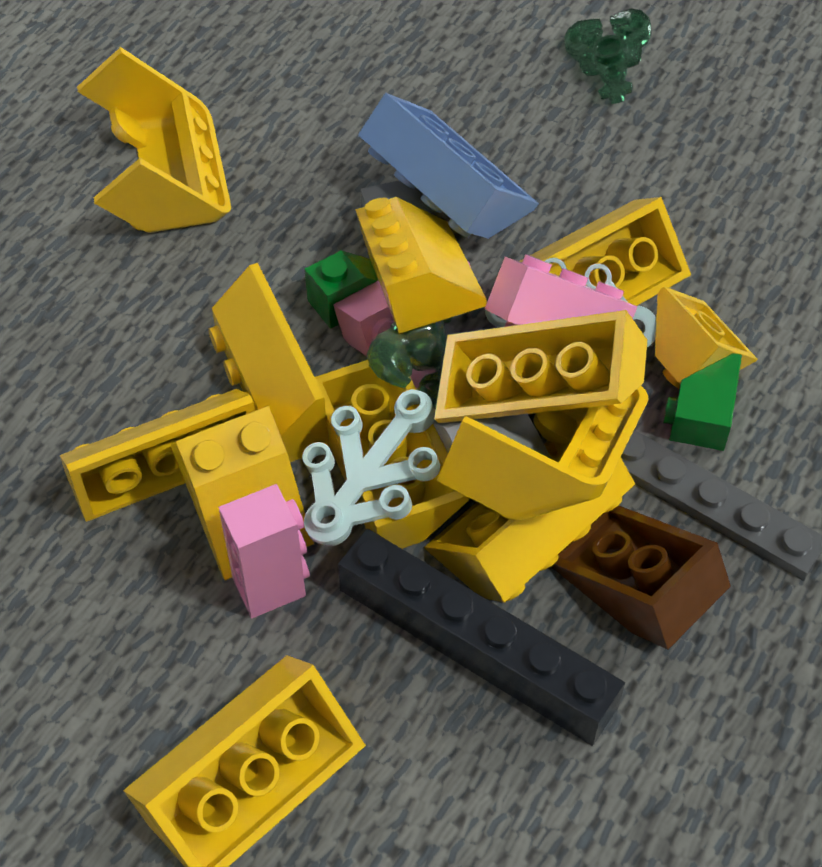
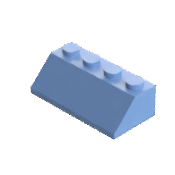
(444, 168)

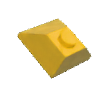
(692, 336)

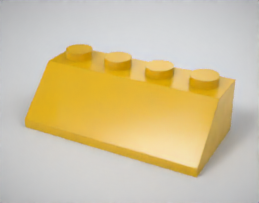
(634, 245)
(417, 263)
(268, 361)
(541, 367)
(375, 403)
(140, 458)
(503, 554)
(246, 766)

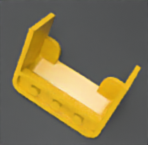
(179, 161)
(528, 484)

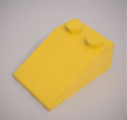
(231, 464)

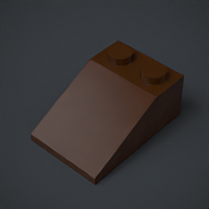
(646, 573)

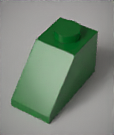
(336, 280)
(705, 405)

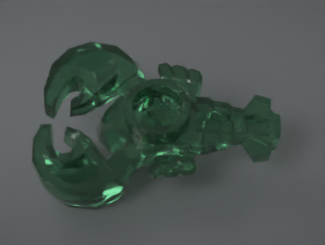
(610, 54)
(421, 349)

